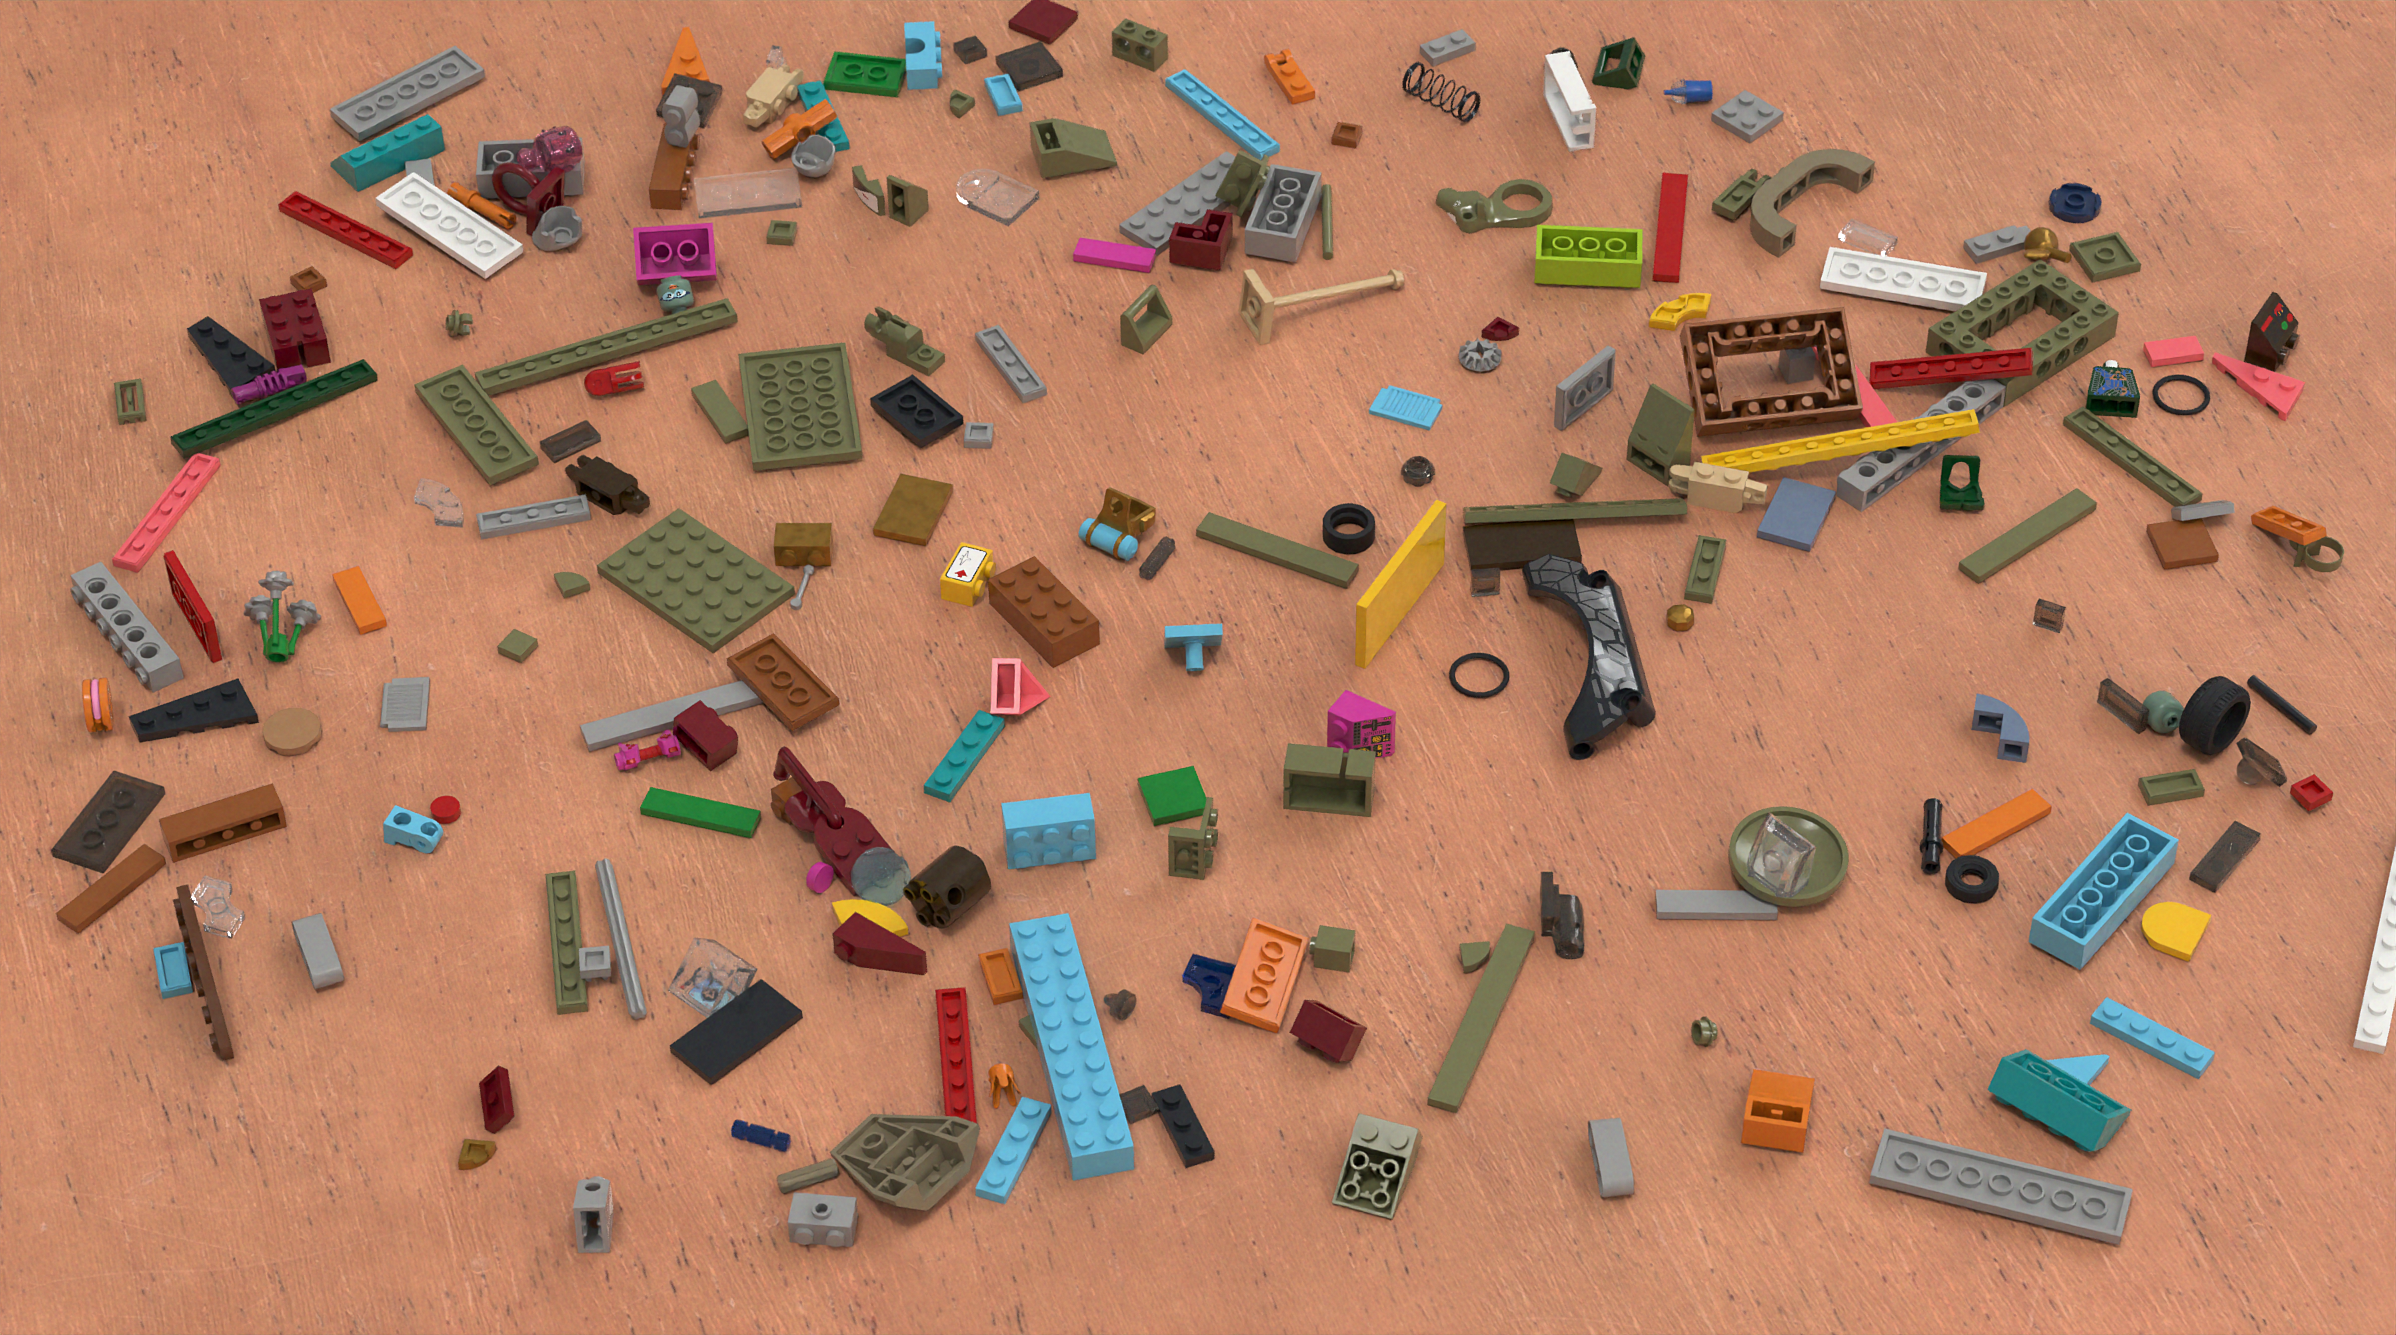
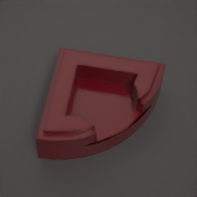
(1500, 330)

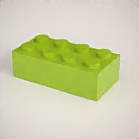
(1588, 256)

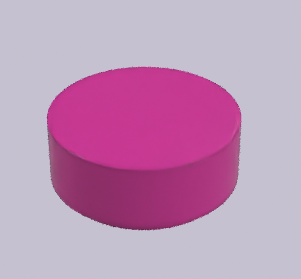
(819, 877)

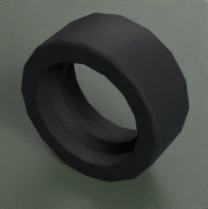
(1348, 514)

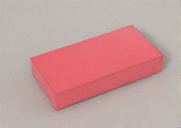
(2173, 351)

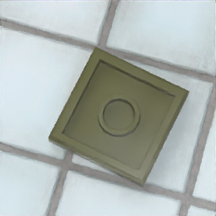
(2105, 257)

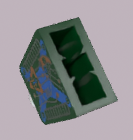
(2113, 391)

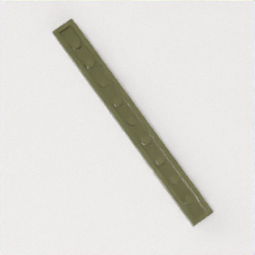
(606, 347)

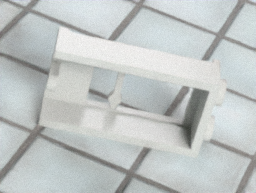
(1568, 101)

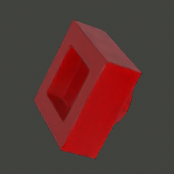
(2311, 792)

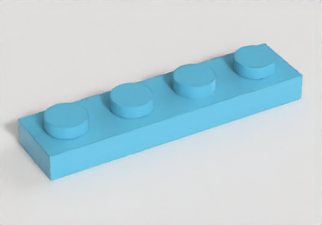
(2152, 1038)
(1013, 1150)

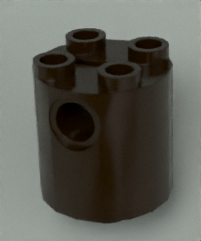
(948, 887)

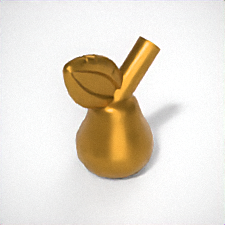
(2043, 245)

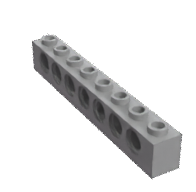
(1884, 470)

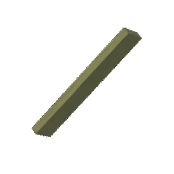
(2131, 458)
(2027, 535)
(1277, 550)
(565, 942)

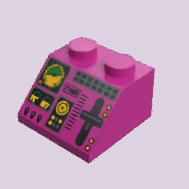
(1361, 725)

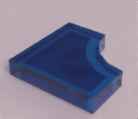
(1210, 980)

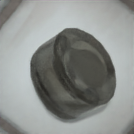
(1121, 1004)

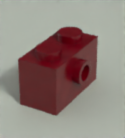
(705, 735)
(1328, 1031)

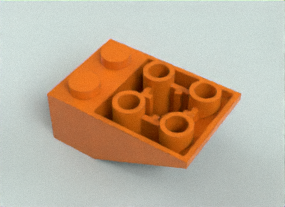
(1777, 1110)

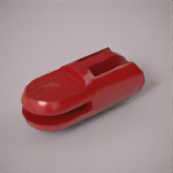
(605, 381)

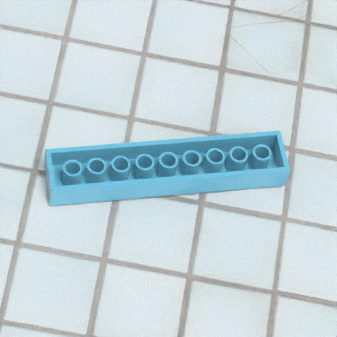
(1071, 1047)

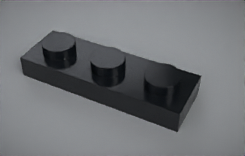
(1183, 1126)

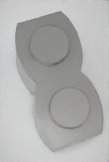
(681, 116)

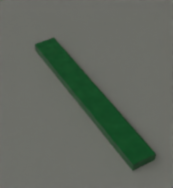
(273, 408)

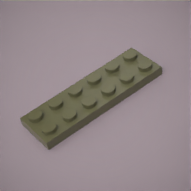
(476, 424)

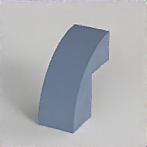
(1999, 718)

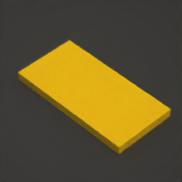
(1400, 584)

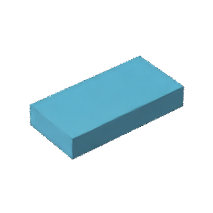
(1003, 94)
(173, 970)

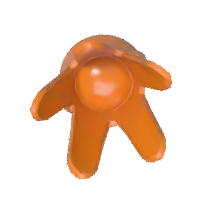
(1002, 1077)

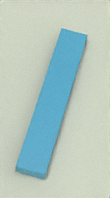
(1222, 114)

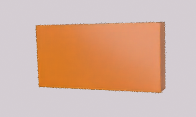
(1000, 976)

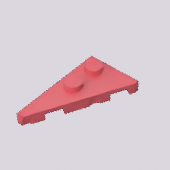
(2265, 385)

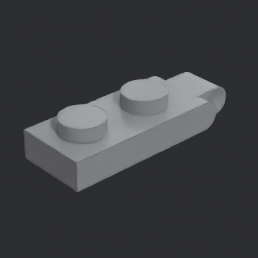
(1996, 243)

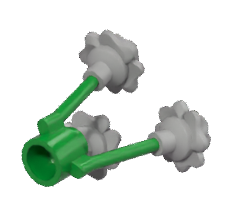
(277, 647)

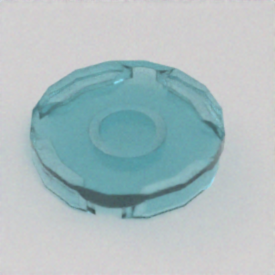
(880, 876)

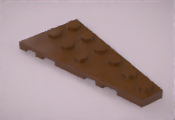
(202, 971)

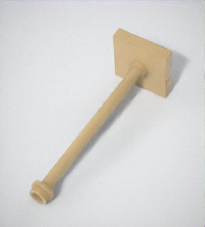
(1258, 305)

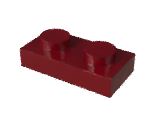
(496, 1099)

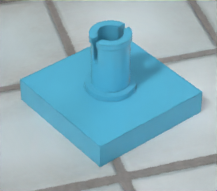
(1193, 638)

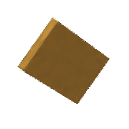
(913, 509)

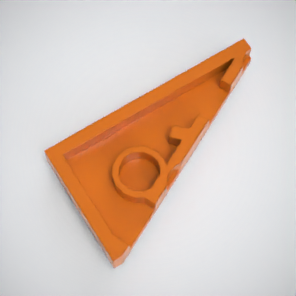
(685, 60)

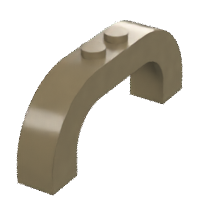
(1813, 168)

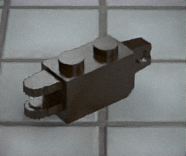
(607, 486)

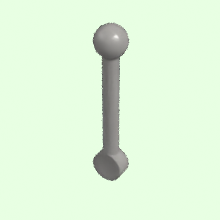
(796, 603)

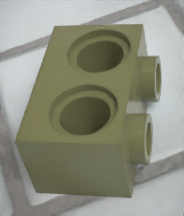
(1139, 45)

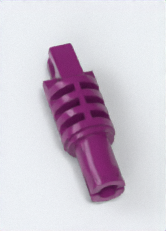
(270, 384)

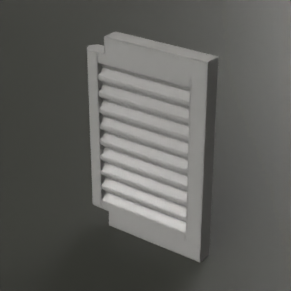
(405, 704)

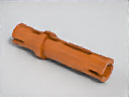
(474, 201)

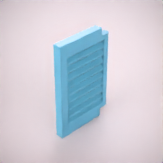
(1406, 407)

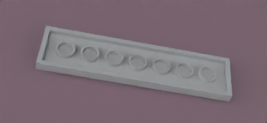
(2001, 1186)

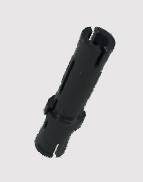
(1931, 844)

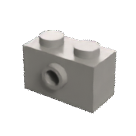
(823, 1219)

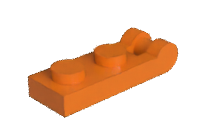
(1289, 77)

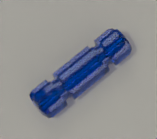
(761, 1135)

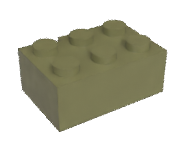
(1329, 780)

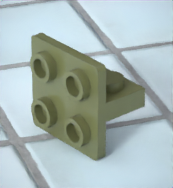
(1243, 181)

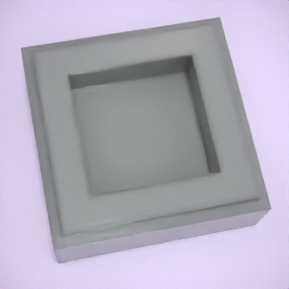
(978, 435)

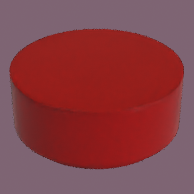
(445, 809)

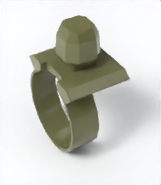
(2305, 553)

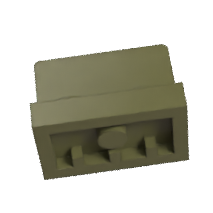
(1190, 848)

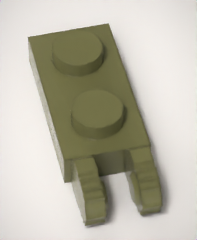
(1738, 194)

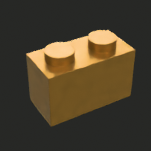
(803, 544)

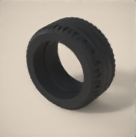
(2214, 715)

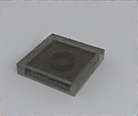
(1029, 66)

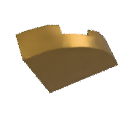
(475, 1153)

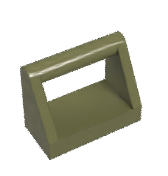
(1150, 326)

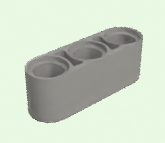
(317, 951)
(1610, 1157)

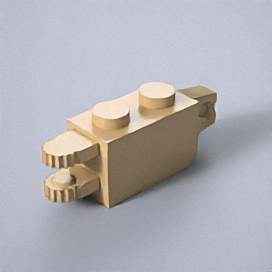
(771, 94)
(1716, 486)

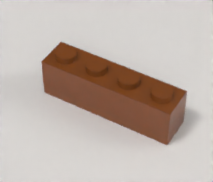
(672, 173)
(222, 823)

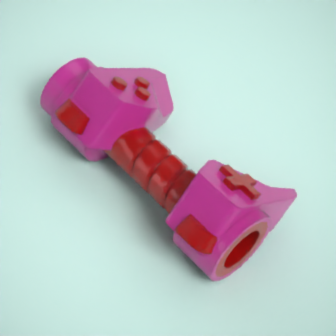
(630, 755)

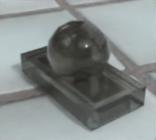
(2258, 764)

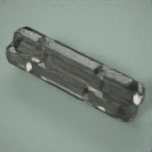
(1157, 558)

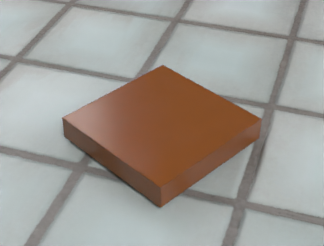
(2182, 543)

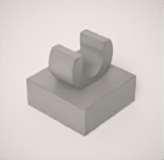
(595, 962)

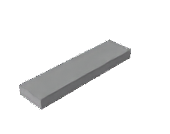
(1011, 364)
(533, 516)
(1713, 905)

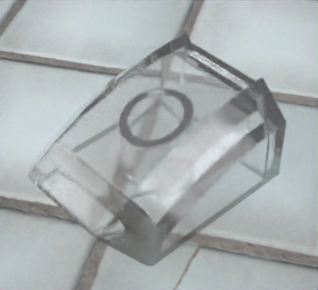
(1780, 858)

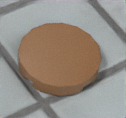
(292, 731)

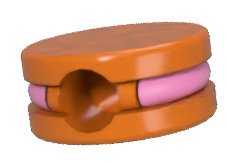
(97, 705)

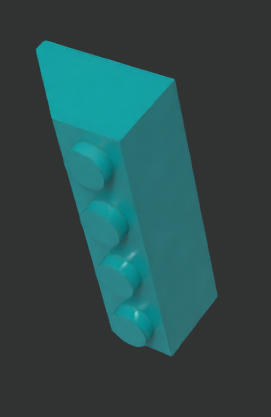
(389, 152)
(2057, 1100)

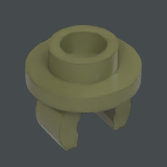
(455, 323)

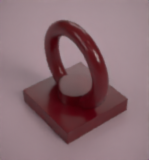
(543, 196)

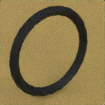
(2176, 411)
(1479, 694)

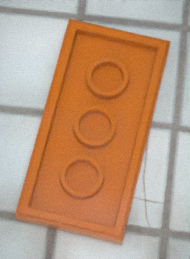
(1264, 975)

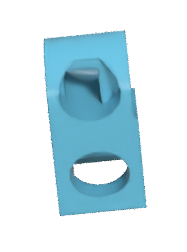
(411, 830)

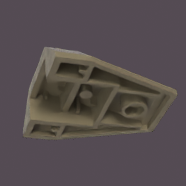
(908, 1157)

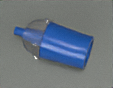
(1690, 91)

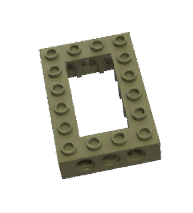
(2084, 324)

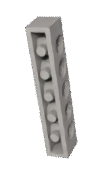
(126, 627)

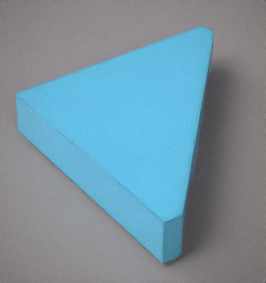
(2083, 1068)

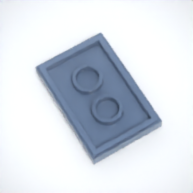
(1796, 514)

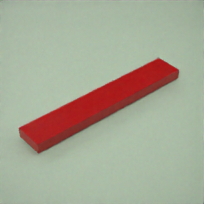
(1670, 227)
(345, 230)
(1951, 368)
(955, 1053)

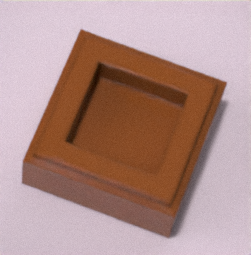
(1346, 135)
(308, 279)

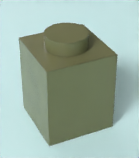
(1333, 948)

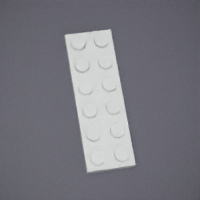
(449, 225)
(1901, 280)

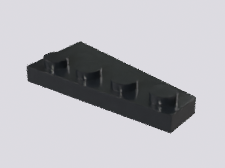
(227, 354)
(208, 708)

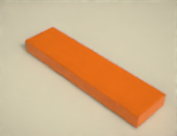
(1996, 824)

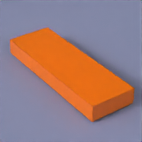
(2288, 525)
(359, 600)

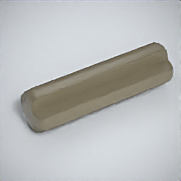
(807, 1175)

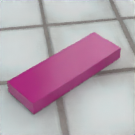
(1114, 255)

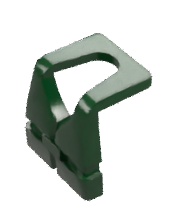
(1967, 497)

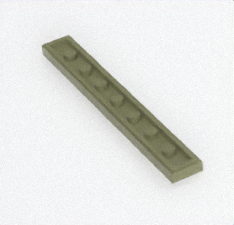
(1574, 510)
(1481, 1018)

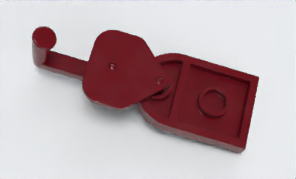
(823, 812)

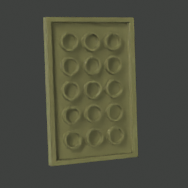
(799, 406)
(695, 580)

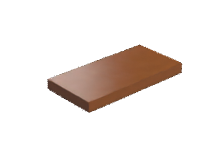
(782, 682)

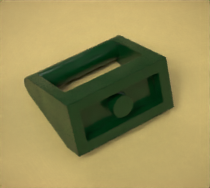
(1629, 66)

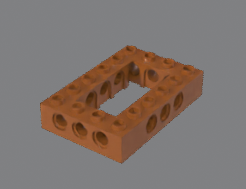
(1818, 328)

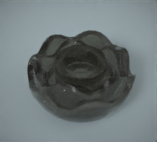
(1418, 471)

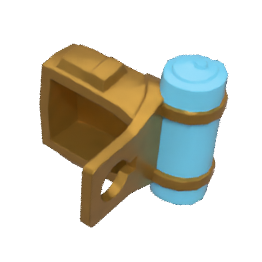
(1118, 524)

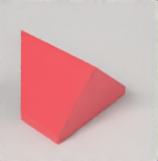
(1014, 687)

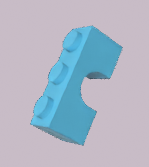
(922, 55)

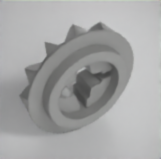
(1471, 359)

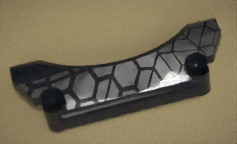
(1615, 676)

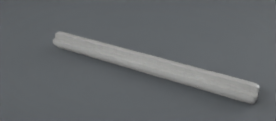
(620, 939)

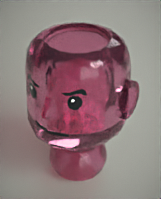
(552, 149)

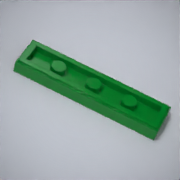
(700, 812)

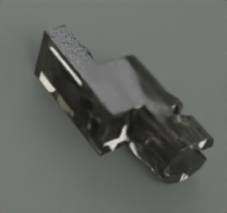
(1561, 919)

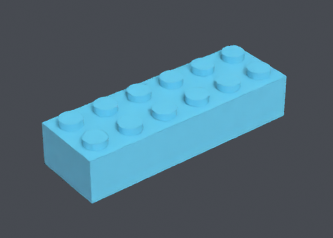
(2103, 891)

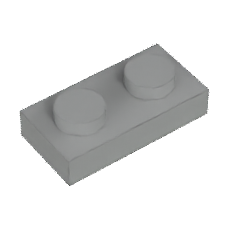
(1447, 47)

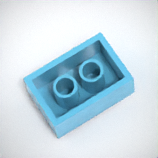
(1048, 831)

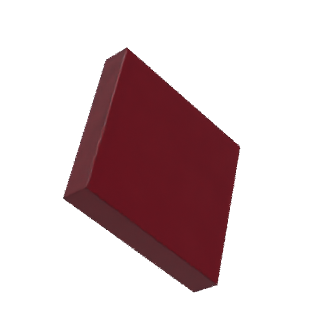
(1043, 20)

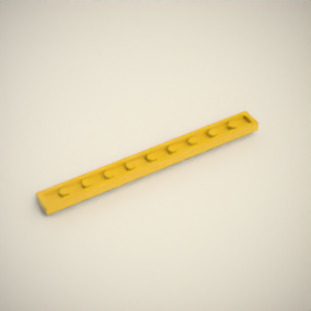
(1848, 442)

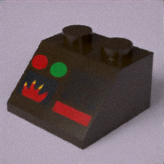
(2272, 335)

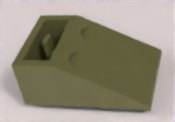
(1069, 147)
(1661, 434)
(1377, 1166)

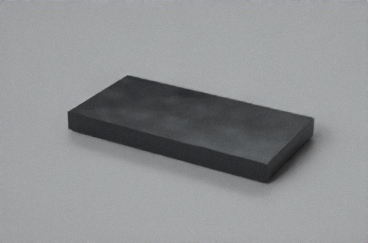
(736, 1031)

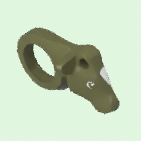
(1476, 212)

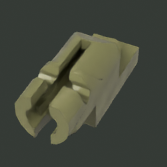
(903, 341)

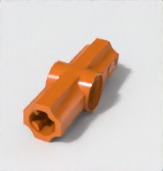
(798, 128)

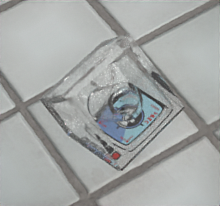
(711, 976)

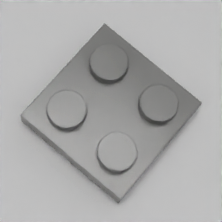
(1747, 116)

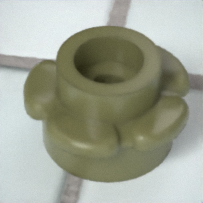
(1704, 1031)

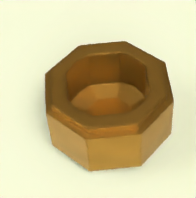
(1680, 617)

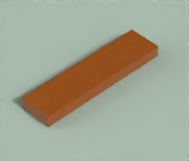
(111, 888)

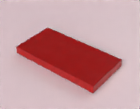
(192, 606)

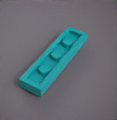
(812, 94)
(964, 756)

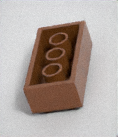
(1043, 611)

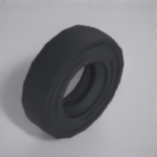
(1974, 865)

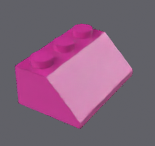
(675, 251)

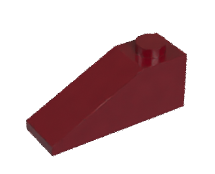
(875, 947)

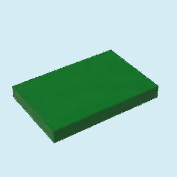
(865, 74)

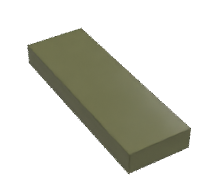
(720, 411)
(1705, 569)

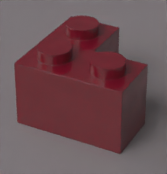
(1204, 244)

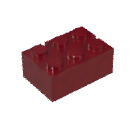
(294, 321)

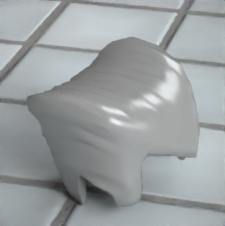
(557, 229)

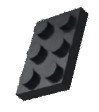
(916, 411)

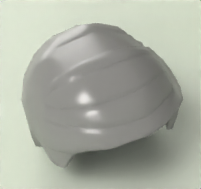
(814, 156)

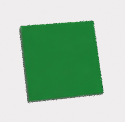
(1172, 795)

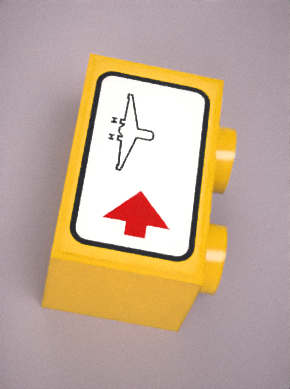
(967, 574)

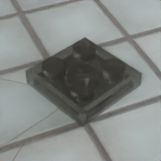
(707, 94)

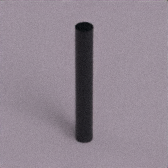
(2283, 705)

